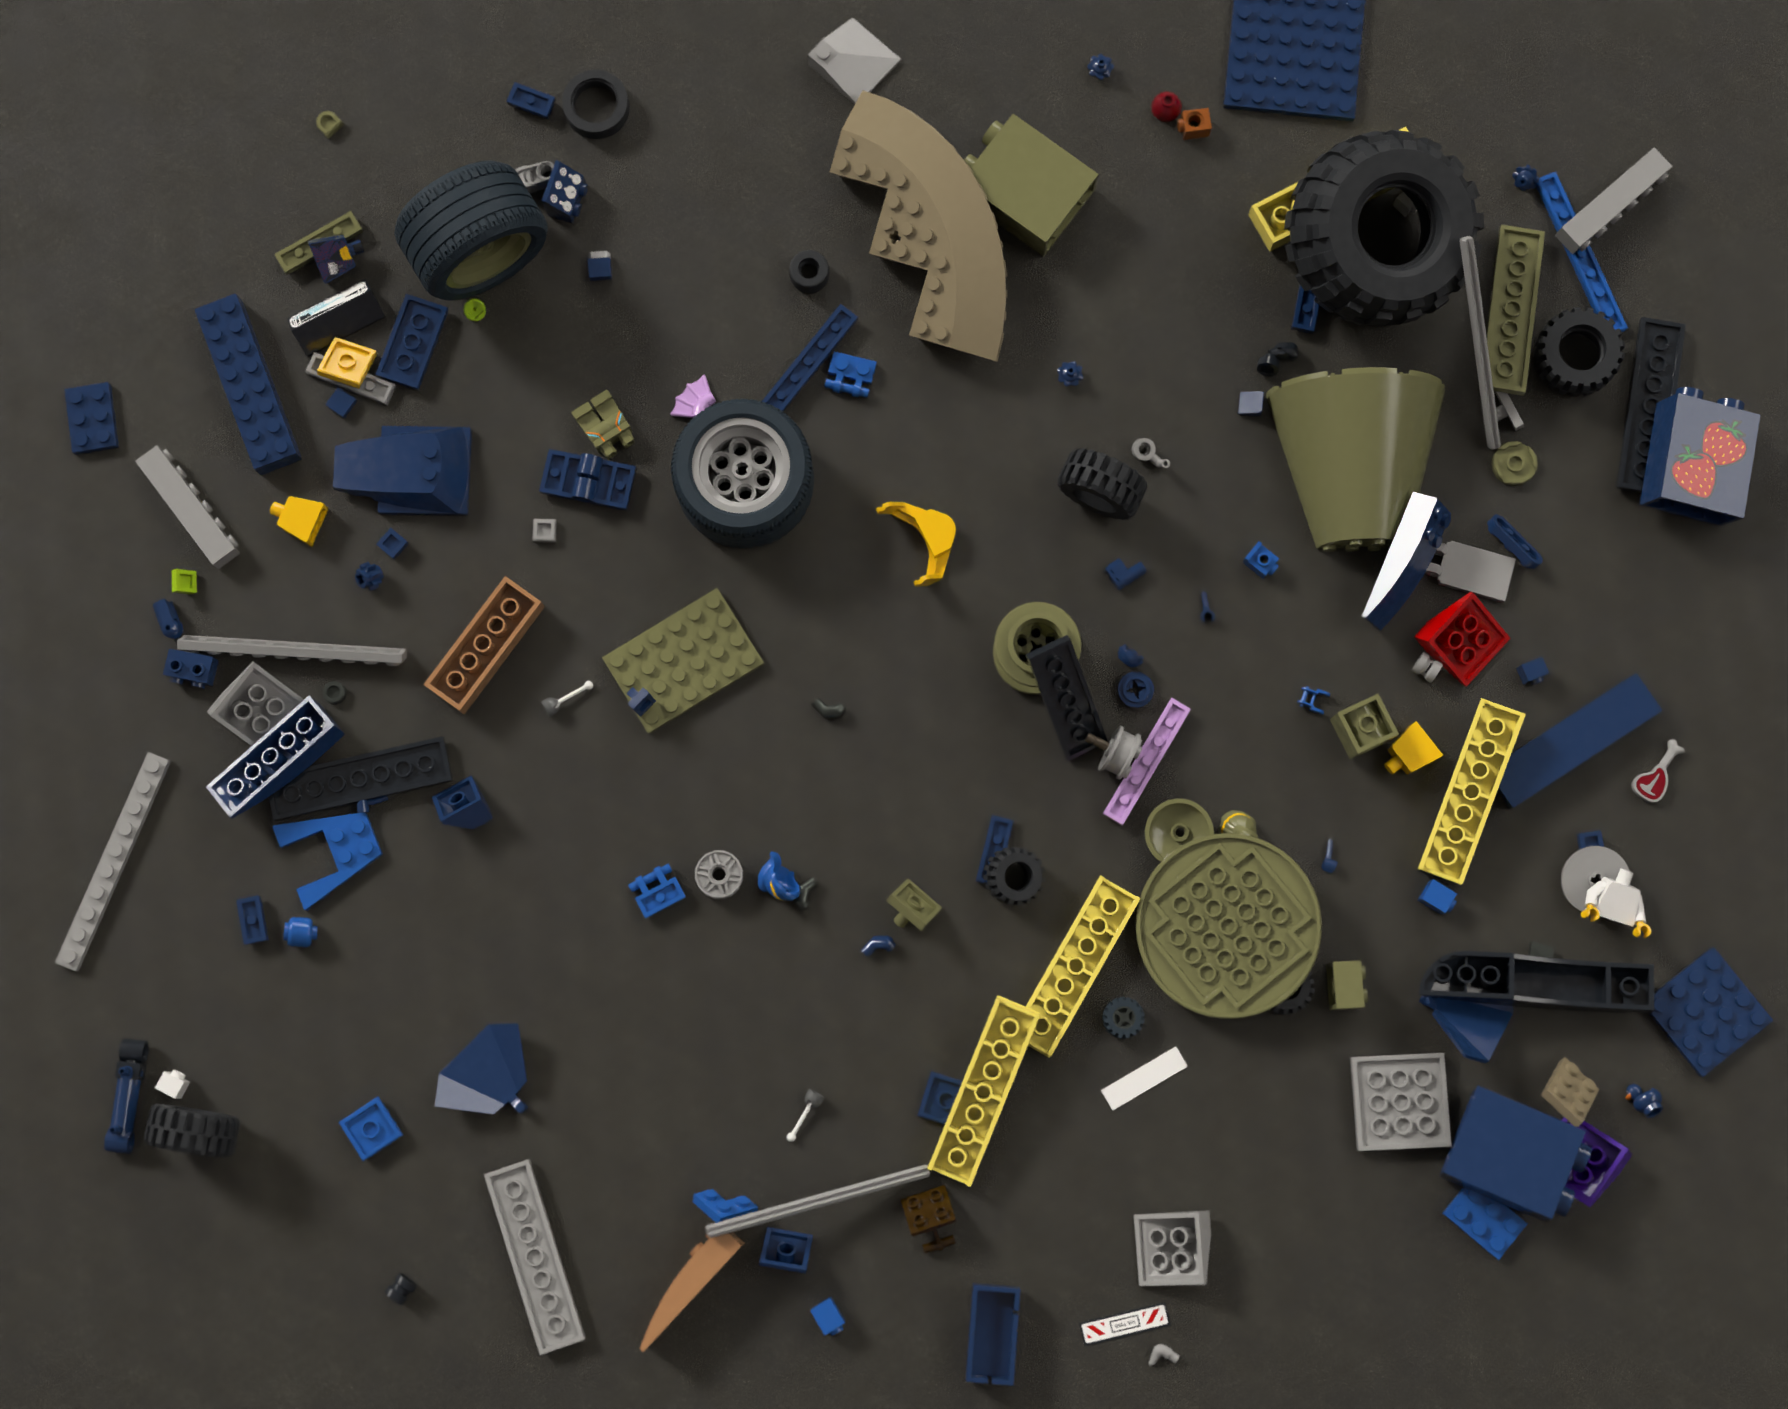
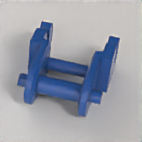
(1302, 702)

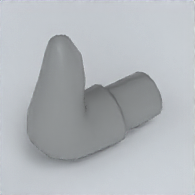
(1165, 1351)

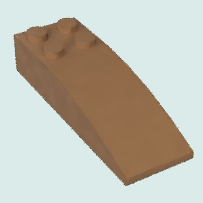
(699, 1270)

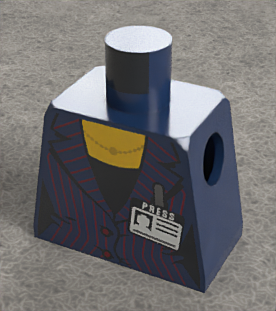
(334, 255)

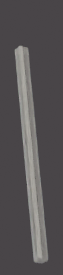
(1480, 341)
(817, 1201)

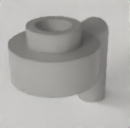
(1149, 454)

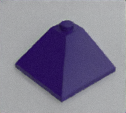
(1602, 1168)

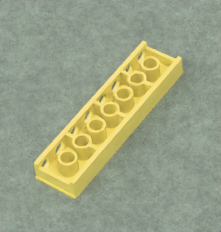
(1471, 791)
(1078, 962)
(984, 1090)

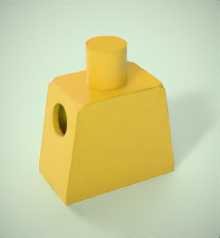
(300, 518)
(1412, 751)

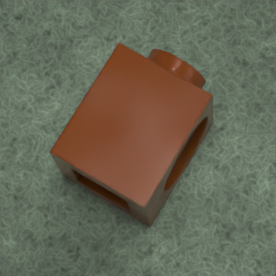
(1200, 116)

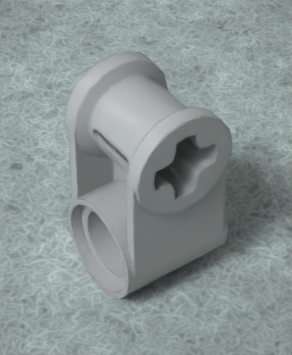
(534, 175)

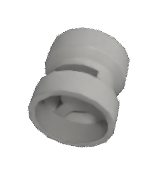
(1423, 663)

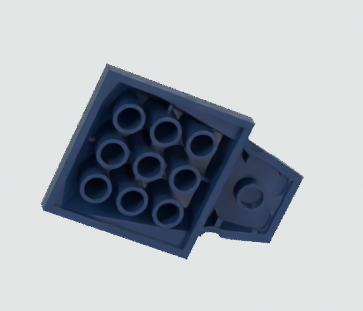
(409, 470)

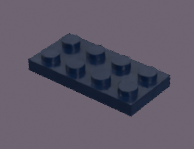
(412, 342)

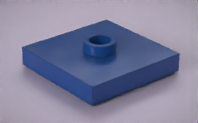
(371, 1128)

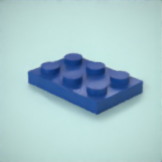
(1485, 1221)

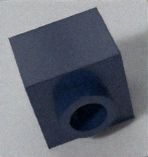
(1533, 671)

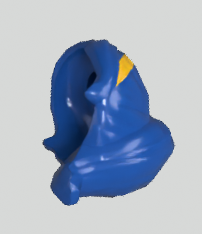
(778, 879)

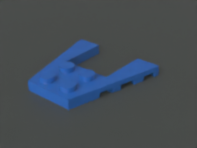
(350, 842)

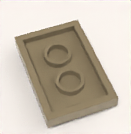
(1570, 1092)

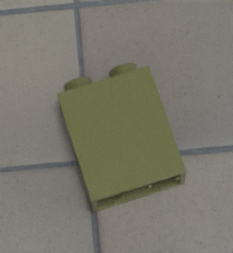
(1031, 182)

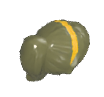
(1238, 823)

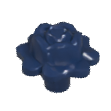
(1100, 66)
(1525, 177)
(1070, 373)

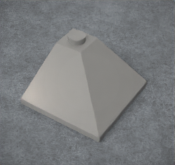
(852, 60)
(253, 704)
(1172, 1247)

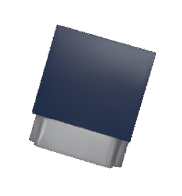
(599, 266)

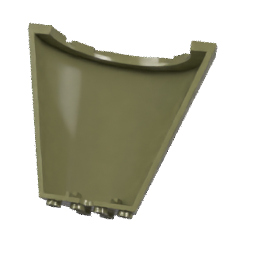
(1356, 449)

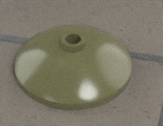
(1167, 818)

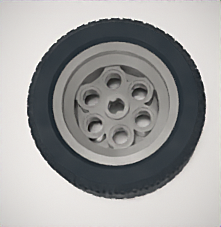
(714, 438)

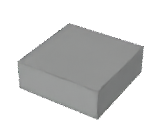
(544, 530)

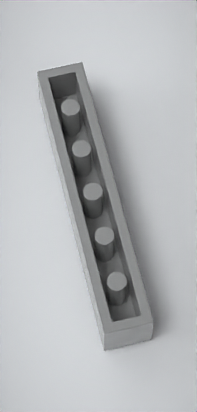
(1612, 201)
(187, 506)

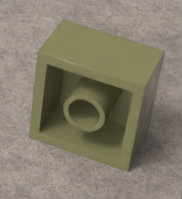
(1346, 985)

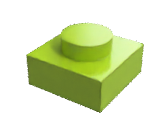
(184, 581)

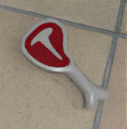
(1653, 784)

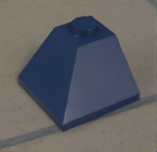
(462, 805)

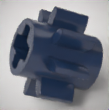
(369, 576)

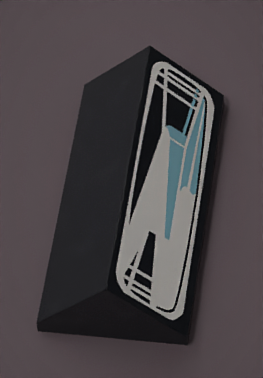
(335, 317)

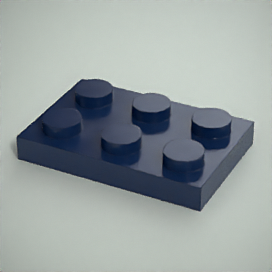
(91, 418)

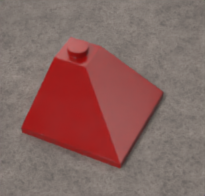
(1463, 638)

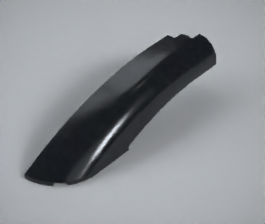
(1541, 982)

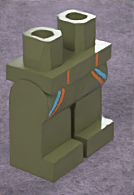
(606, 432)

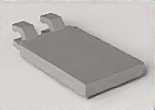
(1473, 570)

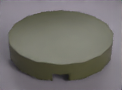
(1514, 463)

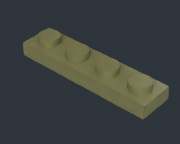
(300, 253)

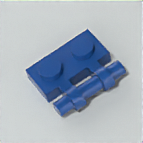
(850, 368)
(660, 897)

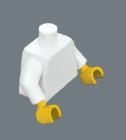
(1617, 902)

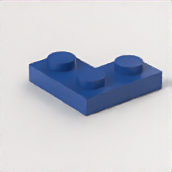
(720, 1209)

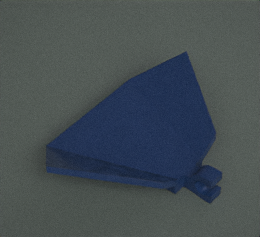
(1471, 1025)
(485, 1073)

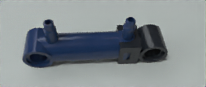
(130, 1072)

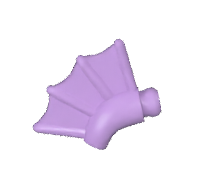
(693, 399)

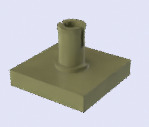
(913, 905)

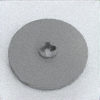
(1584, 865)

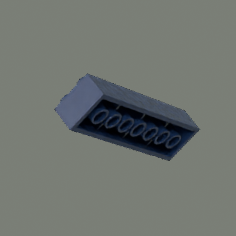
(248, 384)

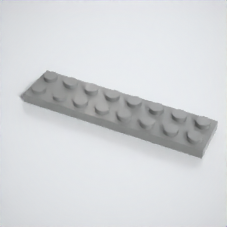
(534, 1256)

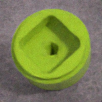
(474, 309)

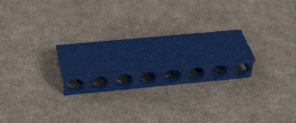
(1576, 739)

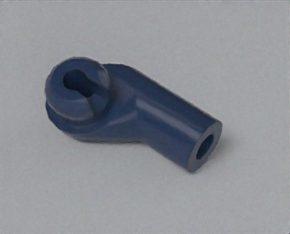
(878, 942)

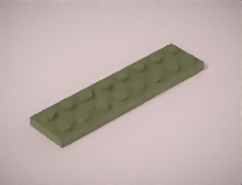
(1513, 306)

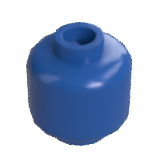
(299, 932)

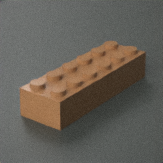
(484, 645)

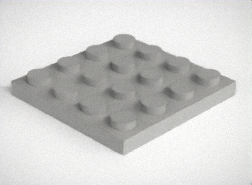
(1400, 1101)

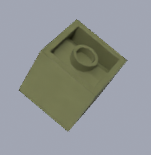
(1364, 726)

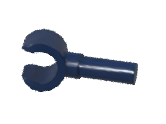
(1206, 609)
(363, 805)
(1328, 864)

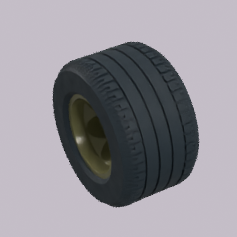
(470, 230)

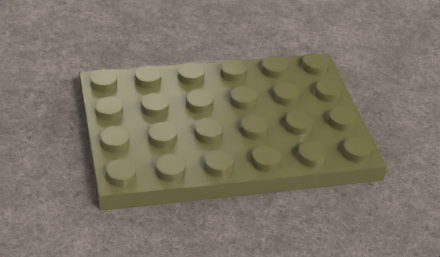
(684, 659)

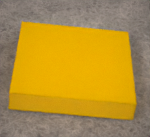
(346, 362)

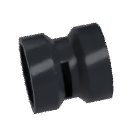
(401, 1288)

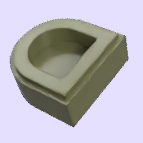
(328, 123)

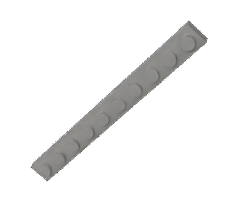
(283, 649)
(113, 862)

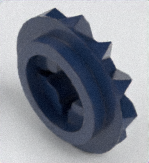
(1141, 680)

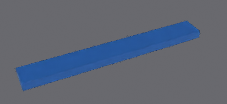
(1584, 261)

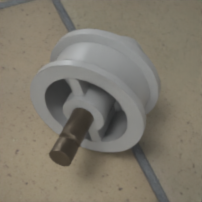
(1118, 751)

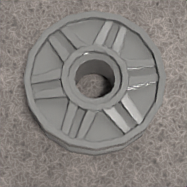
(719, 860)

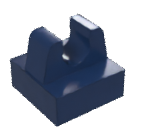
(640, 701)

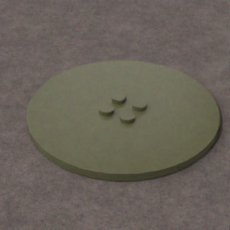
(1228, 926)

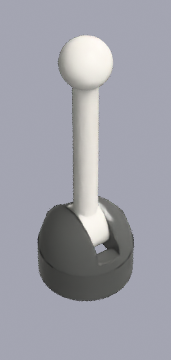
(552, 705)
(813, 1100)

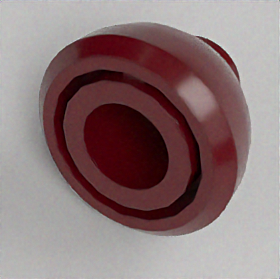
(1166, 106)

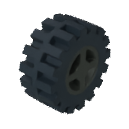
(1120, 1012)

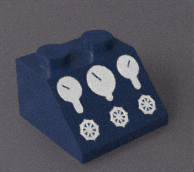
(564, 193)

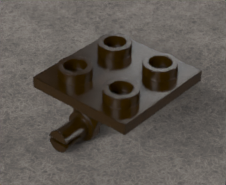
(929, 1212)

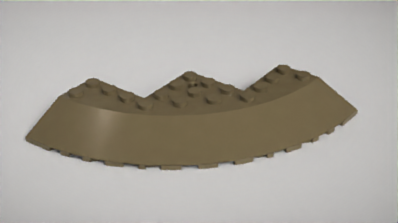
(940, 221)

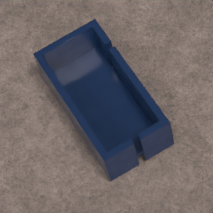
(992, 1334)

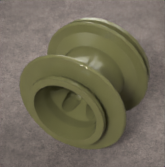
(1019, 624)

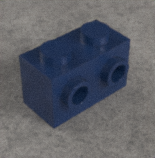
(191, 668)

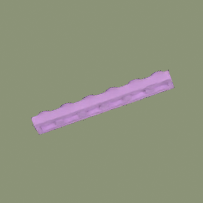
(1147, 761)

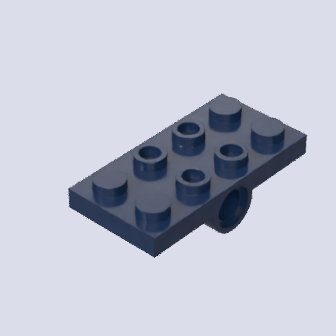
(588, 479)

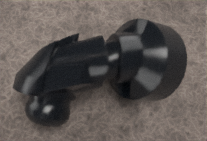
(1269, 364)

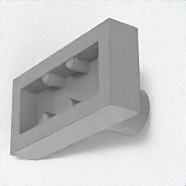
(1508, 410)

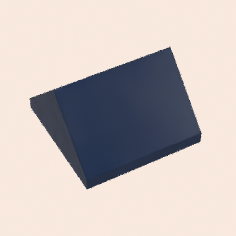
(786, 1250)

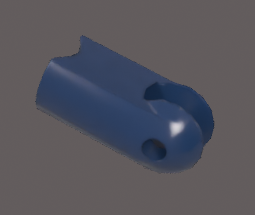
(168, 618)

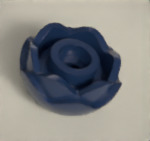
(1129, 656)

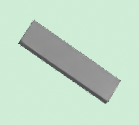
(371, 388)

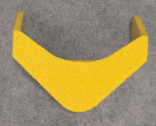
(937, 531)

